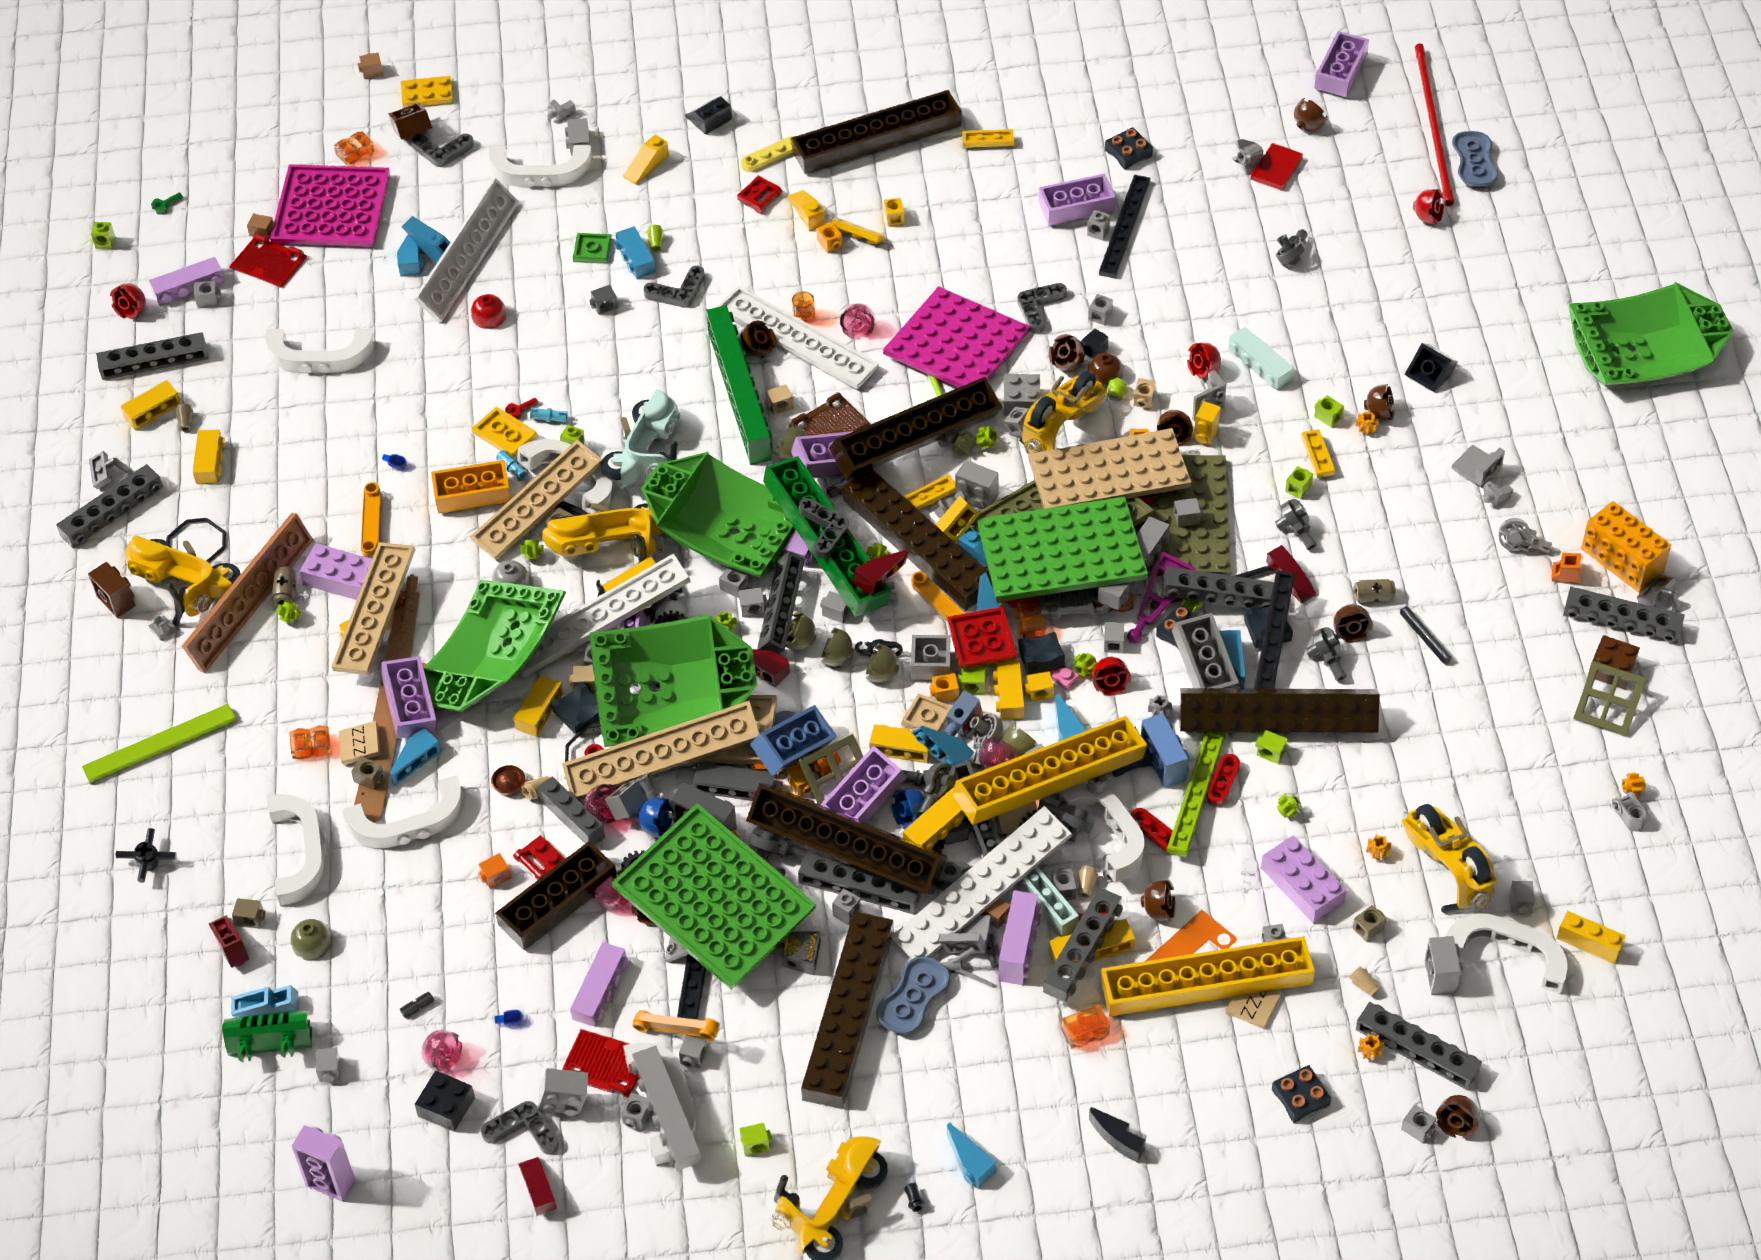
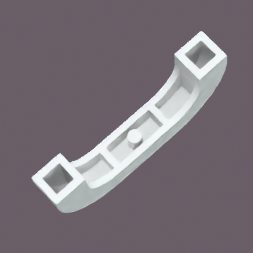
(540, 175)
(319, 360)
(546, 451)
(409, 828)
(1128, 860)
(304, 882)
(1518, 937)
(681, 1086)

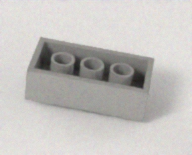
(1204, 653)

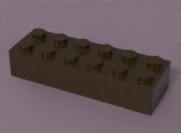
(555, 895)

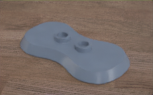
(1475, 161)
(906, 1006)

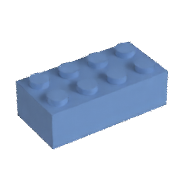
(793, 739)

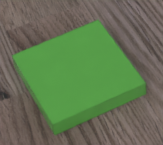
(592, 248)

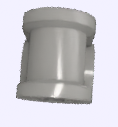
(1630, 811)

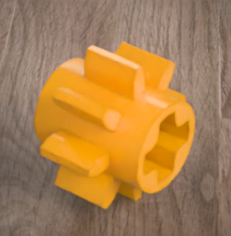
(1366, 422)
(1634, 784)
(1378, 847)
(1370, 1047)

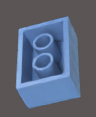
(1166, 750)

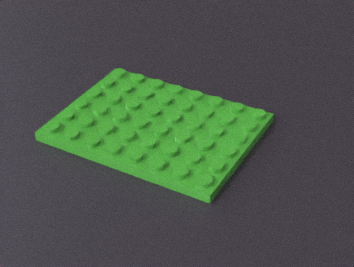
(1061, 549)
(714, 896)

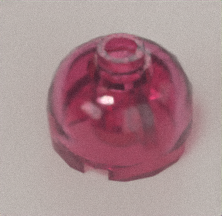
(857, 320)
(995, 753)
(596, 804)
(608, 897)
(441, 1050)

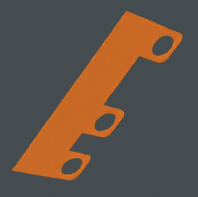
(1192, 937)

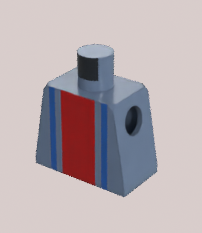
(961, 714)

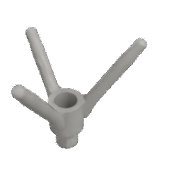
(956, 965)

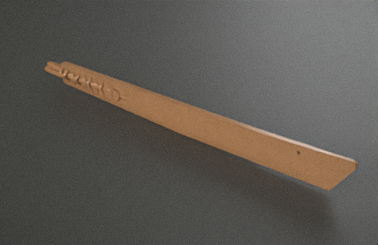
(399, 647)

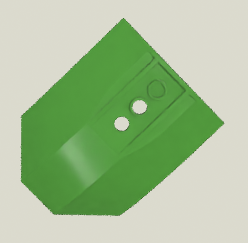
(1667, 326)
(704, 499)
(475, 654)
(693, 660)

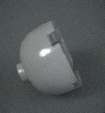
(511, 572)

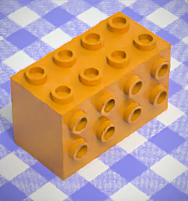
(1625, 546)

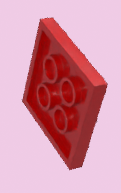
(981, 637)

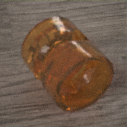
(804, 306)

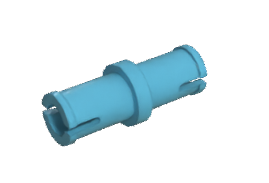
(549, 414)
(512, 465)

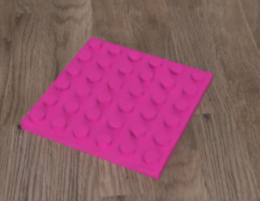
(330, 205)
(956, 339)

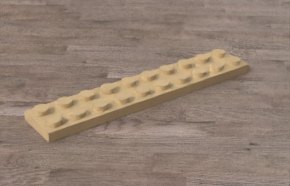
(662, 749)

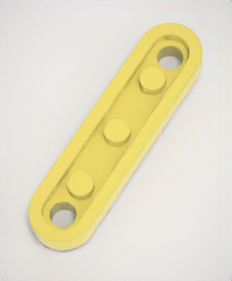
(767, 155)

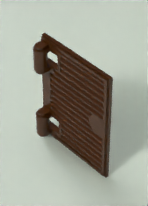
(828, 419)

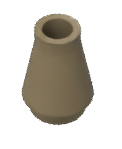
(184, 416)

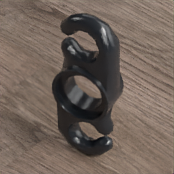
(870, 647)

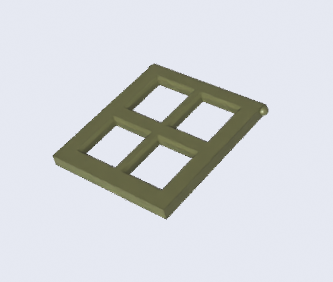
(1610, 698)
(827, 752)

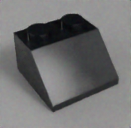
(710, 115)
(1431, 367)

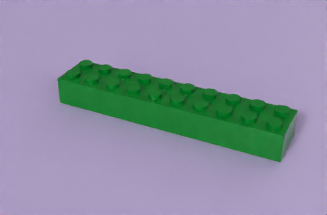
(739, 385)
(789, 484)

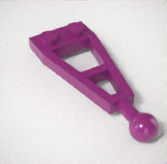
(1164, 560)

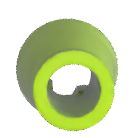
(655, 236)

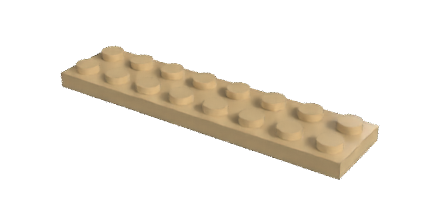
(536, 500)
(373, 608)

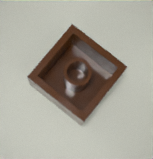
(410, 121)
(112, 589)
(1616, 655)

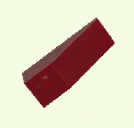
(878, 571)
(770, 666)
(229, 941)

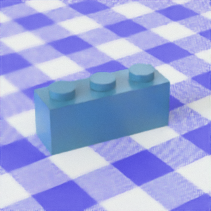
(634, 252)

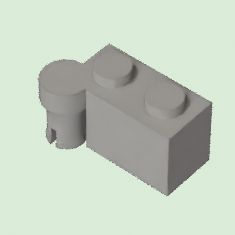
(631, 797)

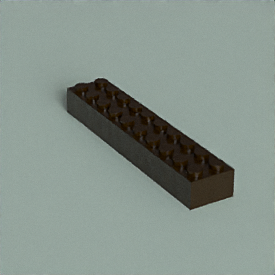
(876, 131)
(915, 427)
(912, 531)
(1279, 710)
(846, 838)
(847, 1010)

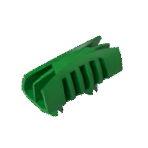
(267, 1033)

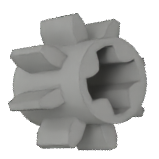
(1159, 705)

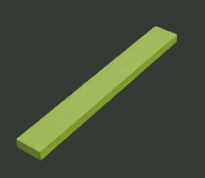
(158, 743)
(1195, 794)

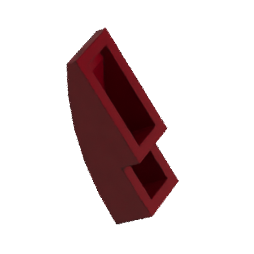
(1282, 560)
(537, 1186)

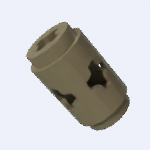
(284, 586)
(1384, 587)

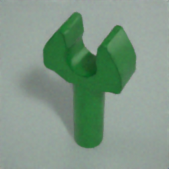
(161, 205)

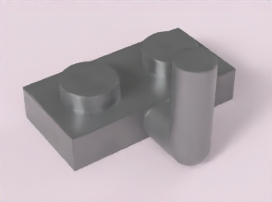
(100, 468)
(1656, 589)

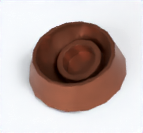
(508, 780)

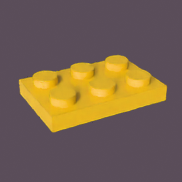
(427, 91)
(504, 431)

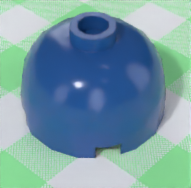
(906, 806)
(655, 816)

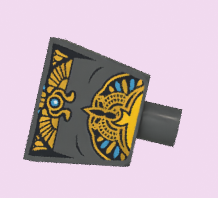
(800, 951)

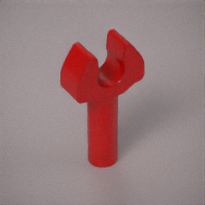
(517, 409)

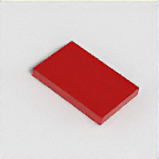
(1277, 166)

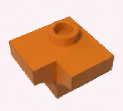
(1568, 568)

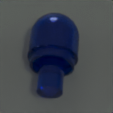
(395, 461)
(510, 1018)

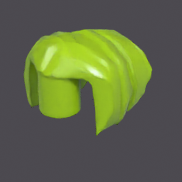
(1117, 387)
(1192, 605)

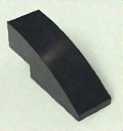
(1117, 1134)

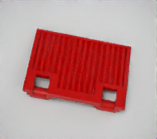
(269, 262)
(603, 1061)

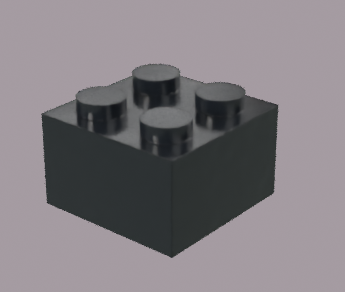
(444, 1100)

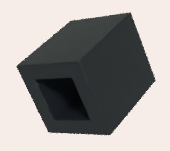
(1095, 343)

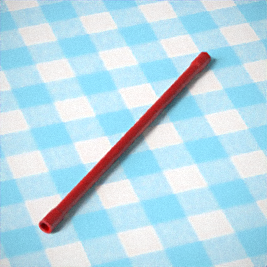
(1437, 141)

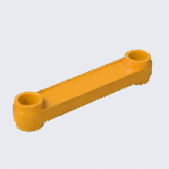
(370, 519)
(934, 595)
(705, 1029)

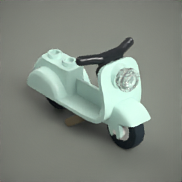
(653, 420)

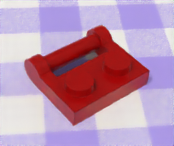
(755, 190)
(542, 852)

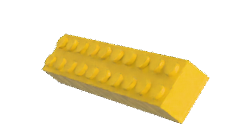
(1049, 770)
(1206, 976)

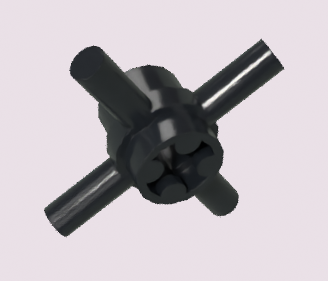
(146, 855)

